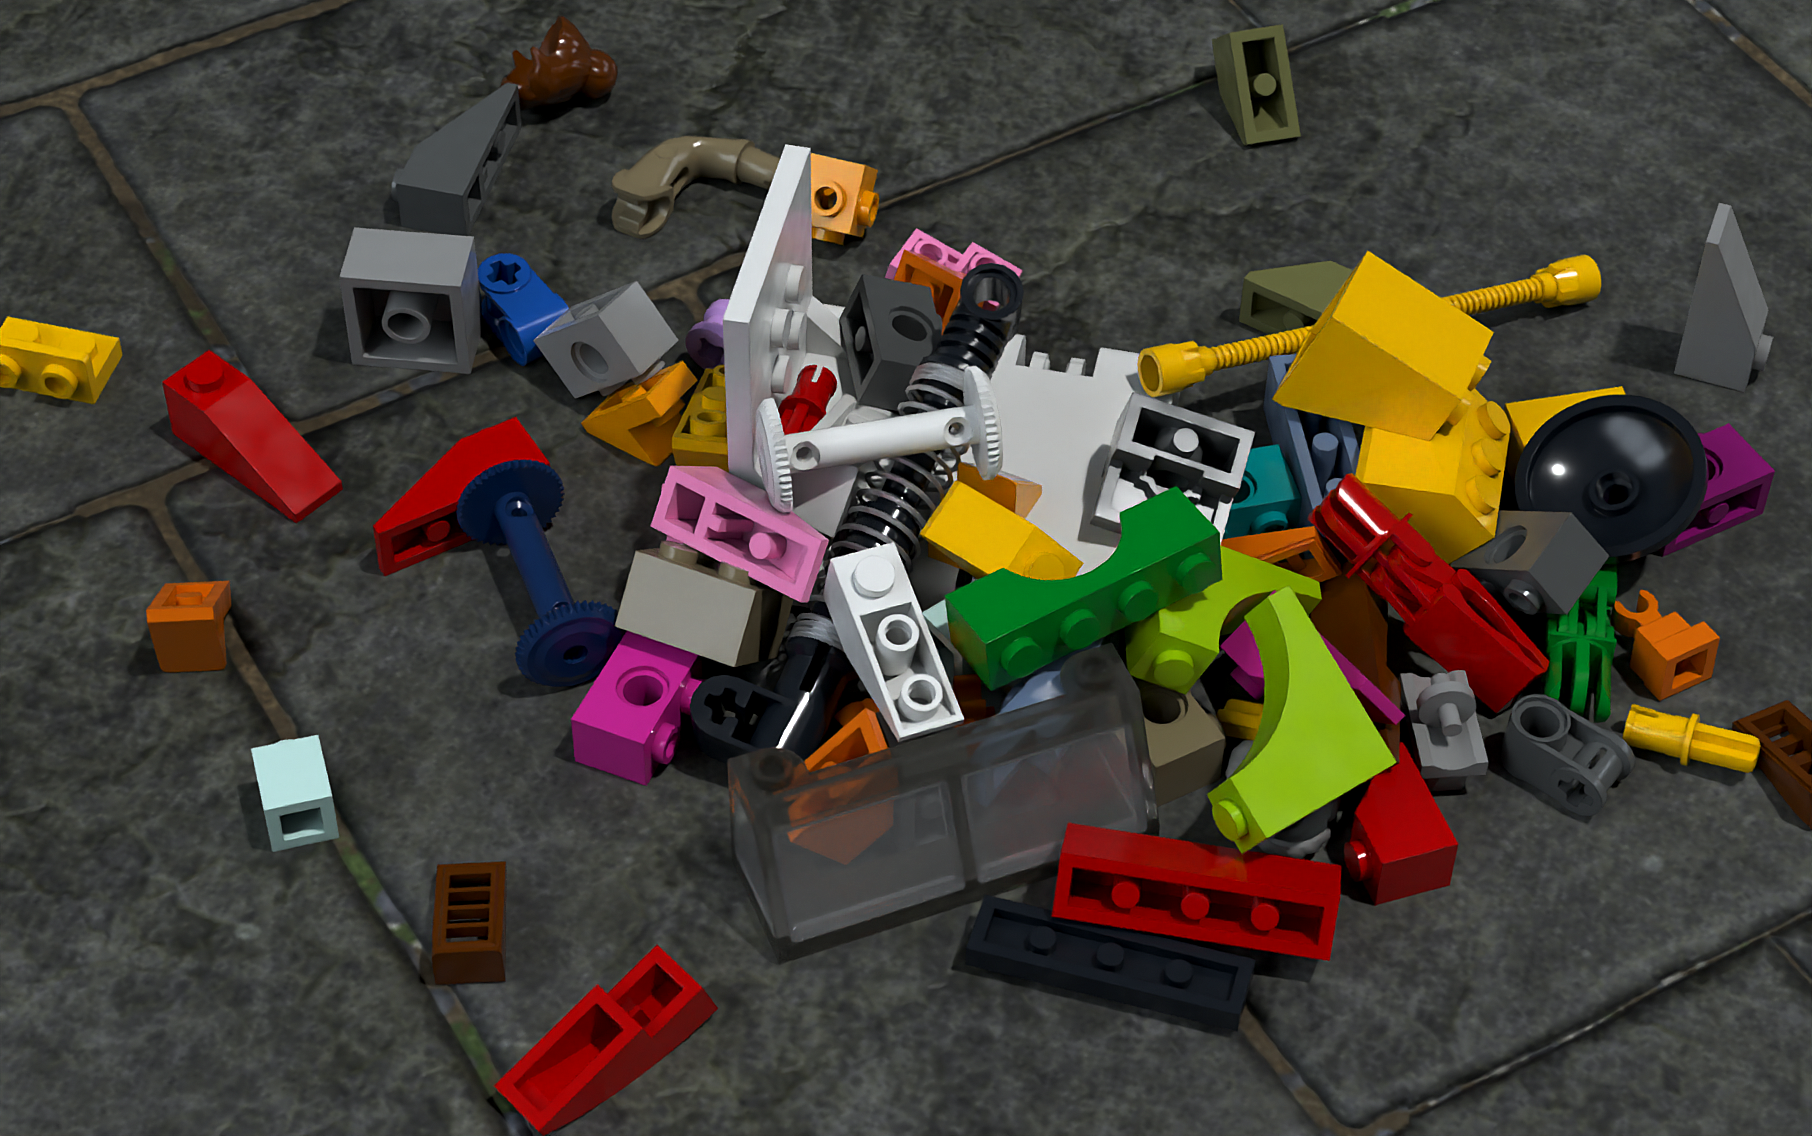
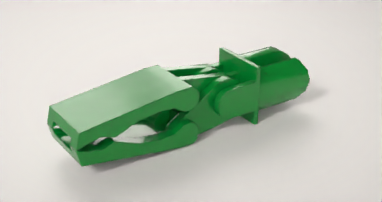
(1583, 647)

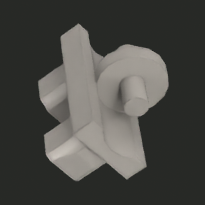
(1443, 728)

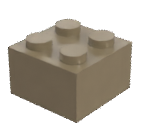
(702, 606)

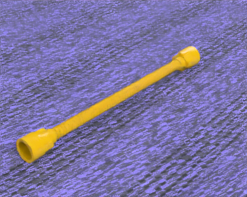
(1178, 366)

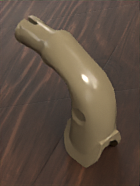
(653, 183)

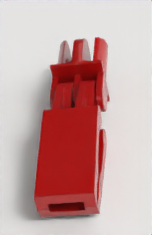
(1442, 608)

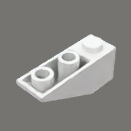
(890, 641)

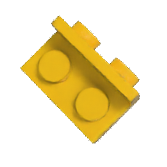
(56, 360)

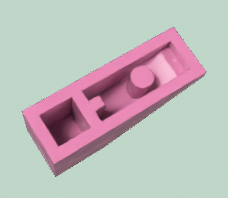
(740, 527)

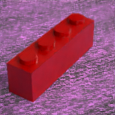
(1197, 891)

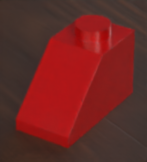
(1400, 836)

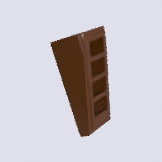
(1786, 773)
(469, 960)

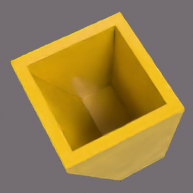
(1388, 356)

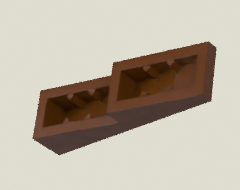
(1357, 626)

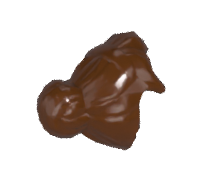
(561, 69)

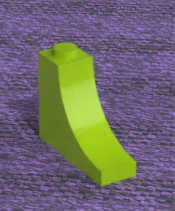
(1183, 638)
(1310, 736)

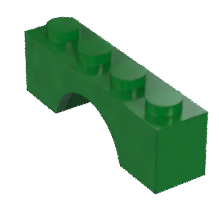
(1020, 623)

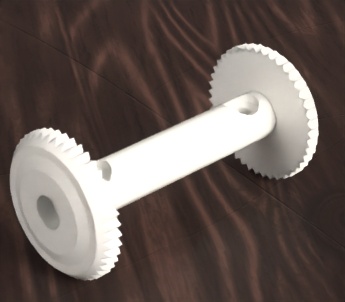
(880, 439)

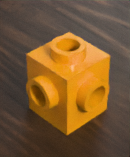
(855, 201)

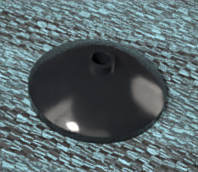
(1613, 451)

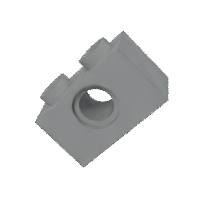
(607, 341)

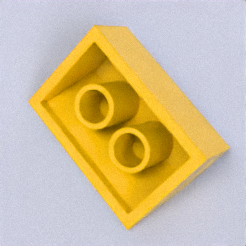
(1444, 482)

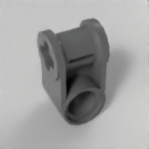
(1562, 754)

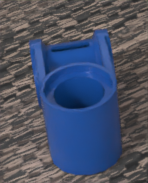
(517, 304)

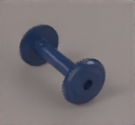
(510, 508)

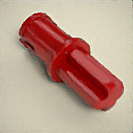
(808, 400)

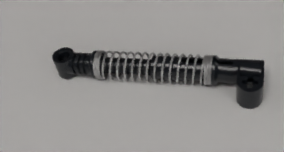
(790, 714)

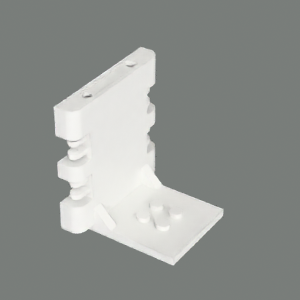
(1050, 420)

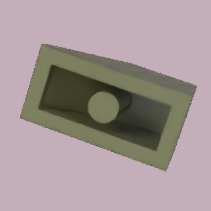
(1257, 83)
(1289, 295)

